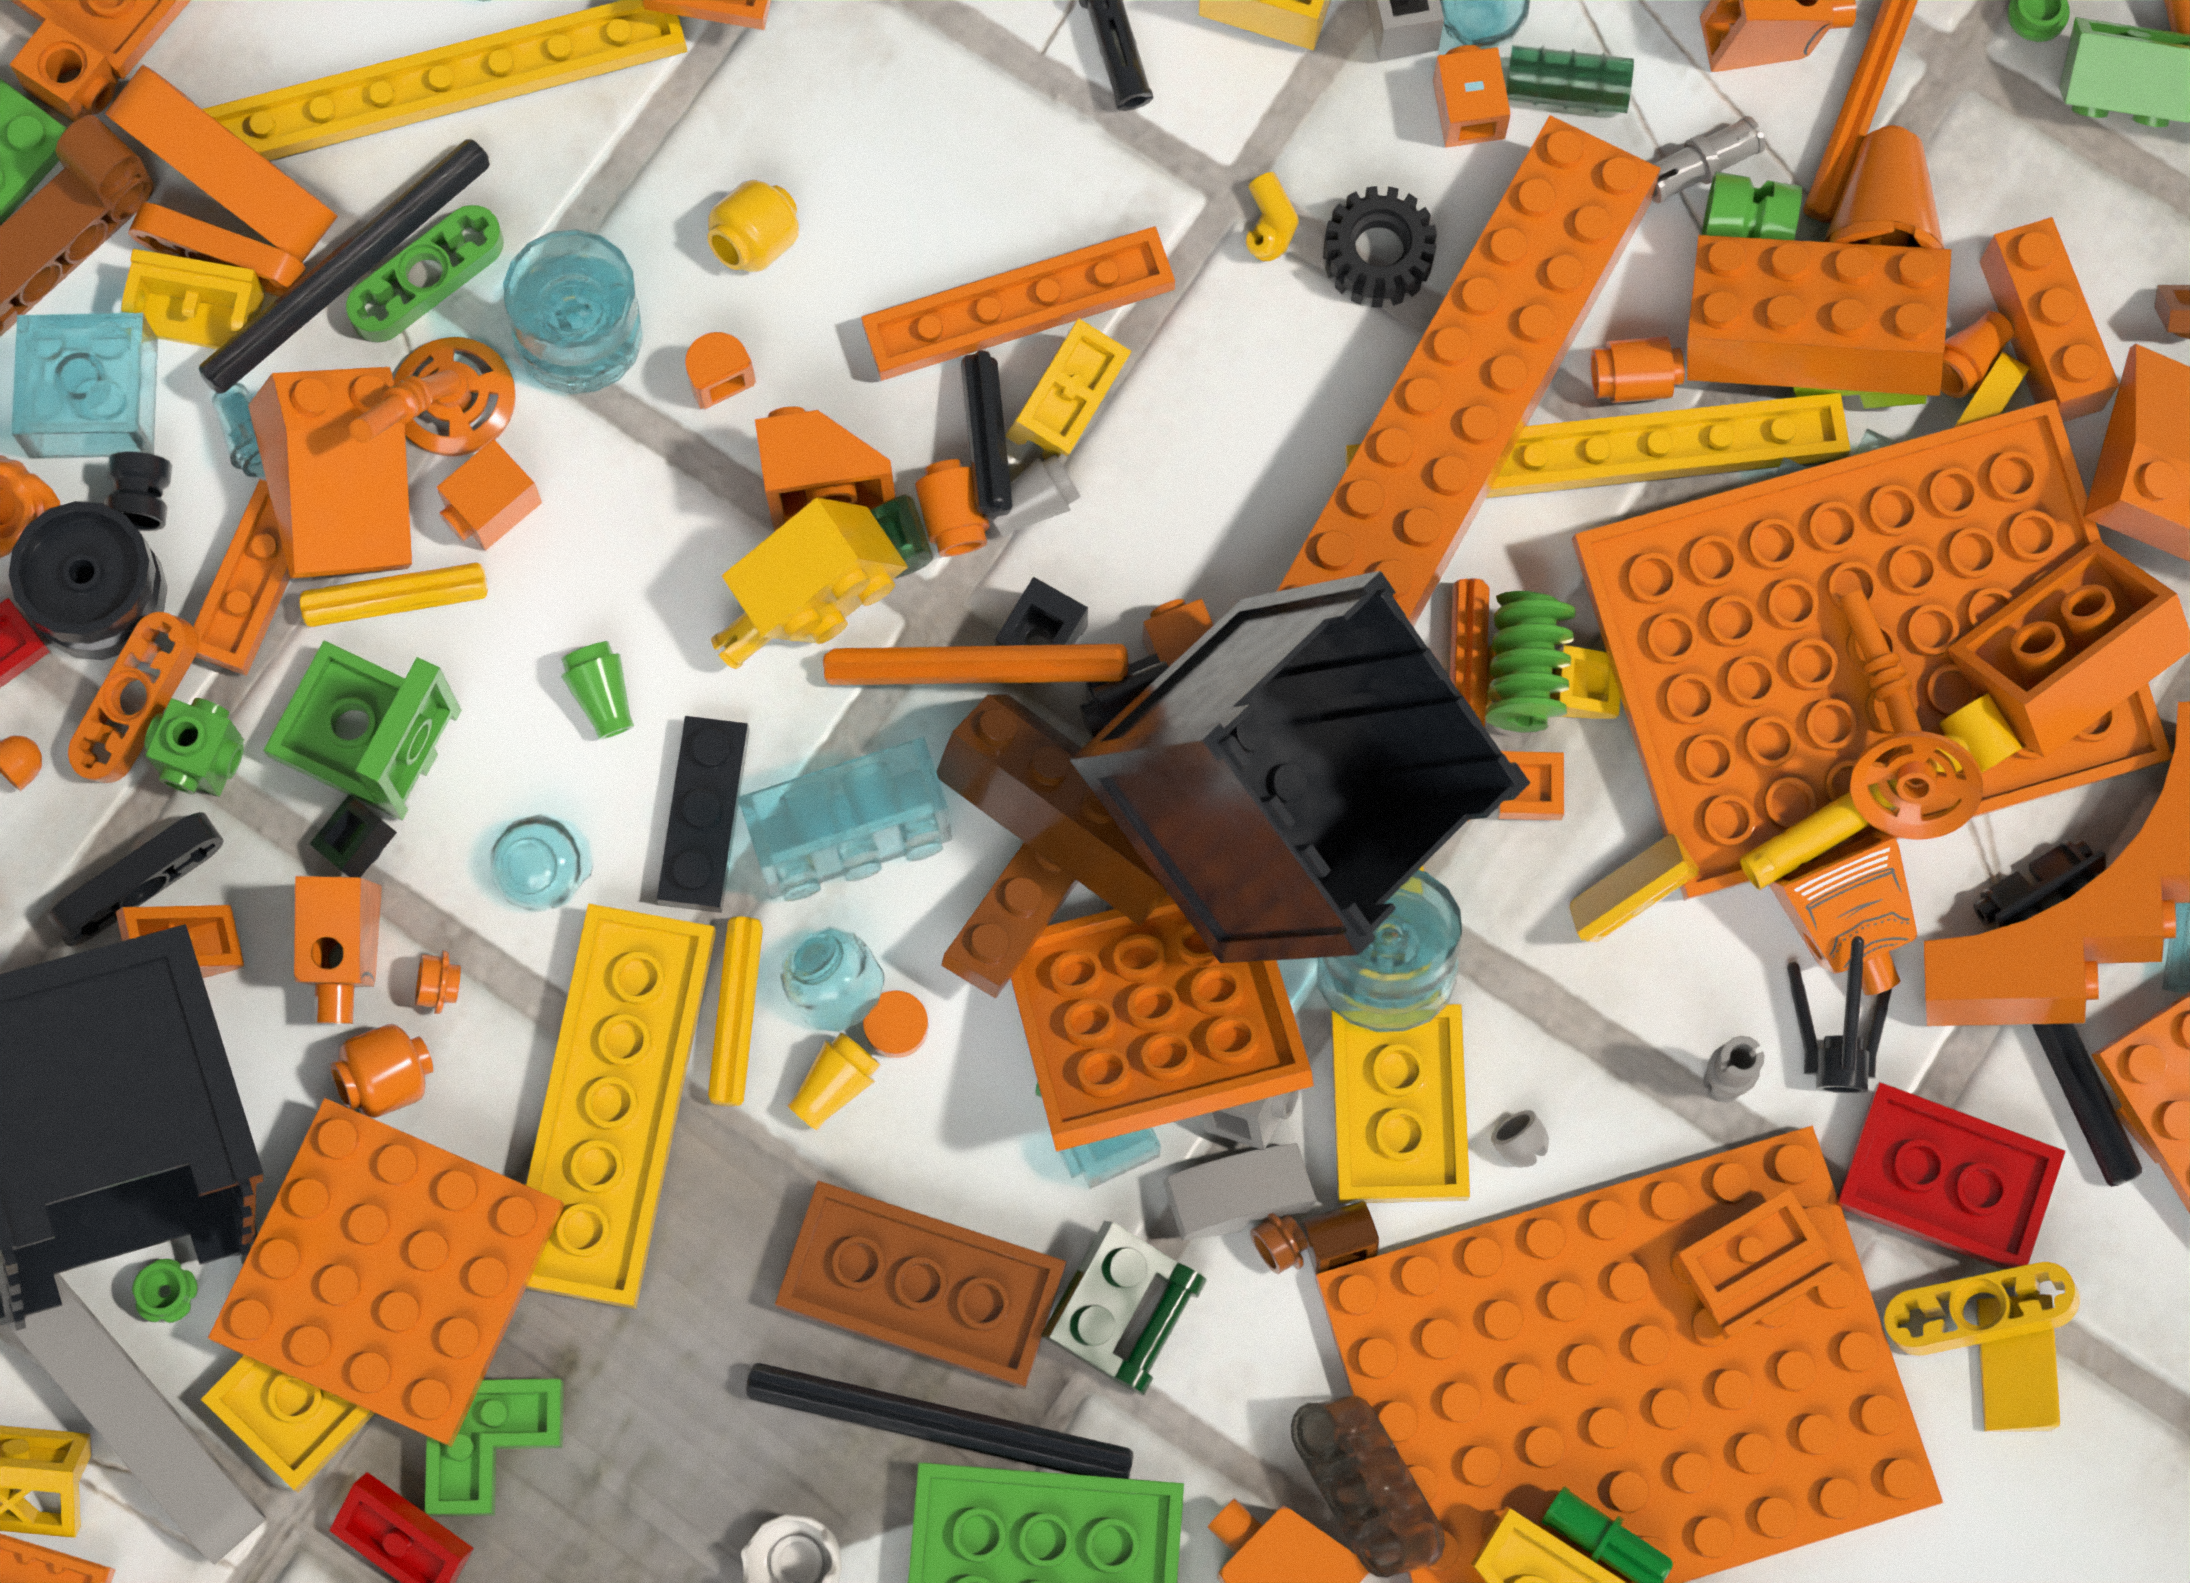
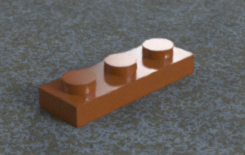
(1008, 921)

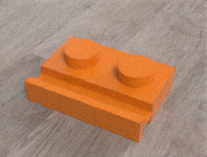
(1757, 1263)

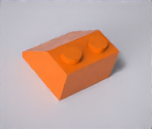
(816, 457)

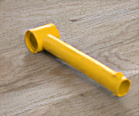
(1975, 727)

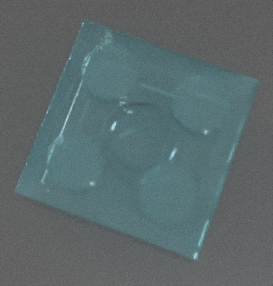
(84, 385)

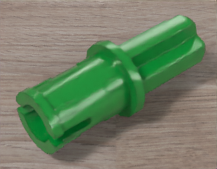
(1606, 1539)

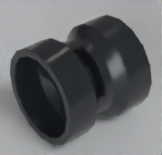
(138, 488)

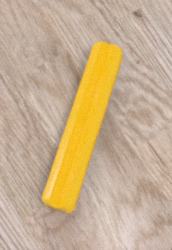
(393, 594)
(735, 1011)

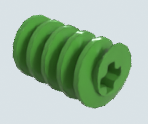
(1527, 660)

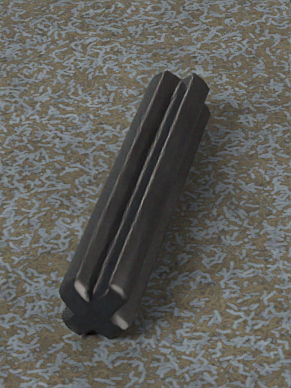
(986, 435)
(2089, 1102)

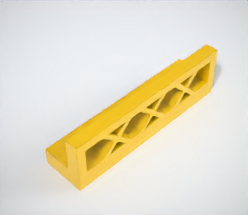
(44, 1463)

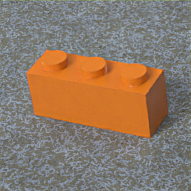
(2049, 319)

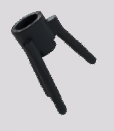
(1843, 1061)

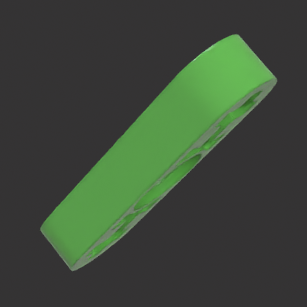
(379, 288)

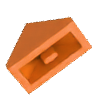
(209, 927)

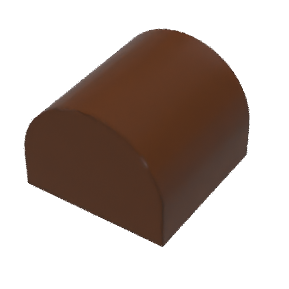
(1340, 1237)

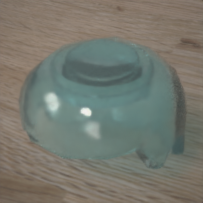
(1484, 21)
(540, 862)
(832, 979)

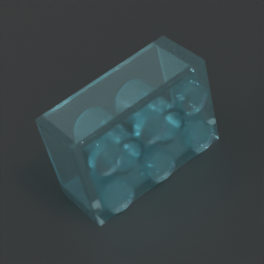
(847, 820)

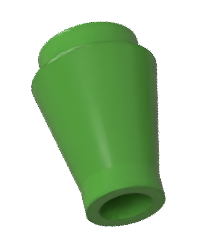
(599, 688)

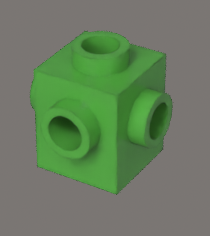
(205, 762)

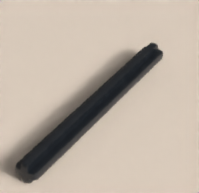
(343, 266)
(938, 1422)

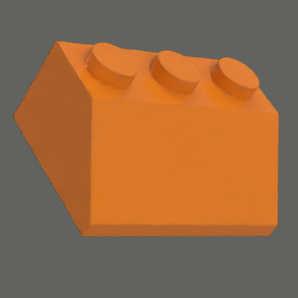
(2074, 646)

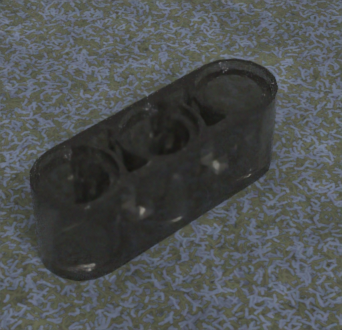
(1367, 1486)

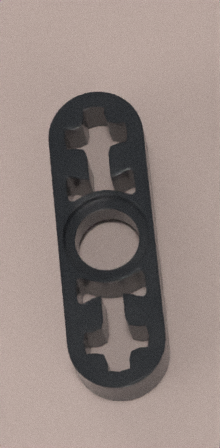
(135, 878)

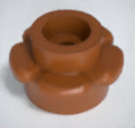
(1279, 1242)

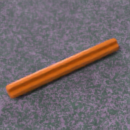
(1859, 107)
(976, 664)

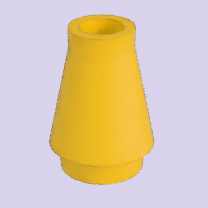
(833, 1080)

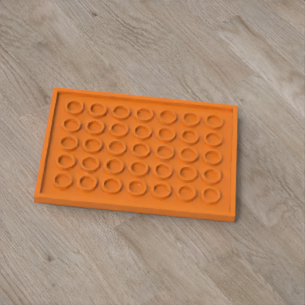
(1749, 670)
(1590, 1364)

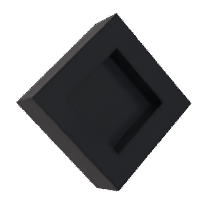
(353, 838)

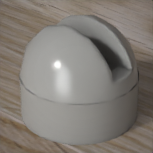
(1521, 1138)

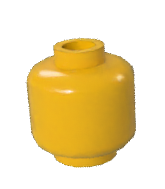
(753, 226)

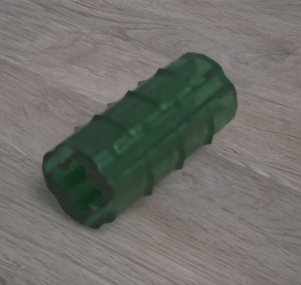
(1570, 79)

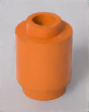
(1636, 369)
(950, 509)

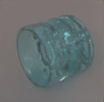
(566, 281)

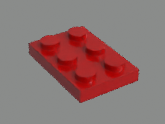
(1950, 1178)

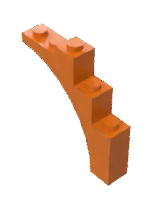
(2050, 962)

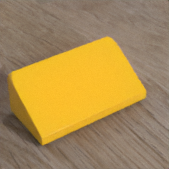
(1632, 889)
(2018, 1374)

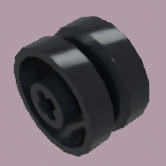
(86, 578)

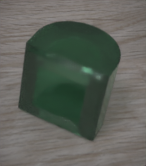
(905, 530)

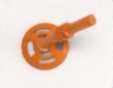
(445, 398)
(1917, 762)

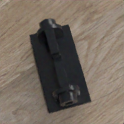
(2059, 876)

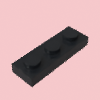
(703, 814)

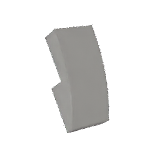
(1237, 1189)

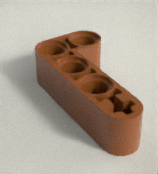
(69, 215)

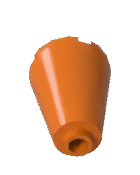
(1888, 195)

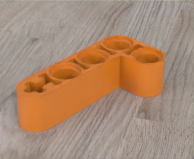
(221, 163)

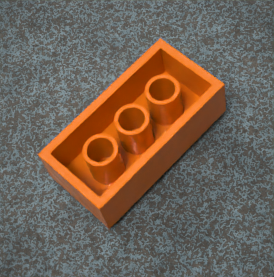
(1818, 315)

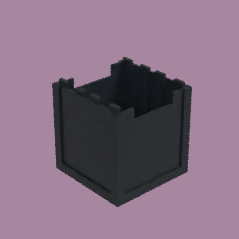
(1297, 770)
(116, 1117)

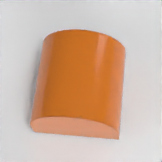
(718, 368)

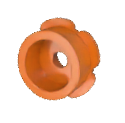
(437, 981)

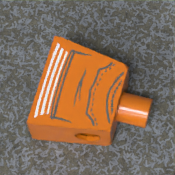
(1848, 895)

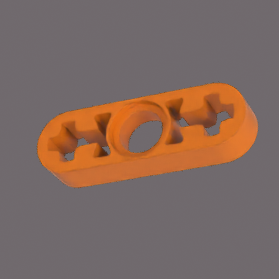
(191, 238)
(106, 704)

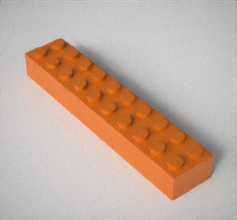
(1480, 367)

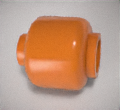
(381, 1071)

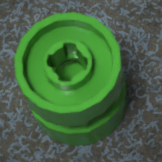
(1744, 211)

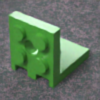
(400, 736)

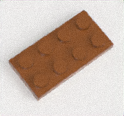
(921, 1284)

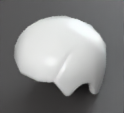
(792, 1551)

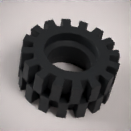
(1379, 212)

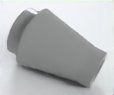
(1037, 495)

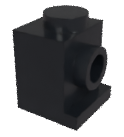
(1045, 613)

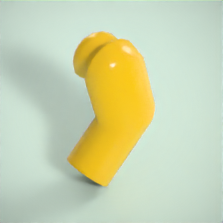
(1277, 221)

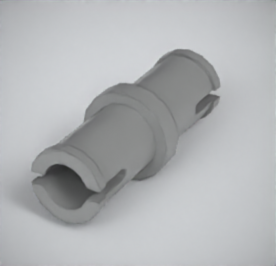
(1705, 156)
(1733, 1069)

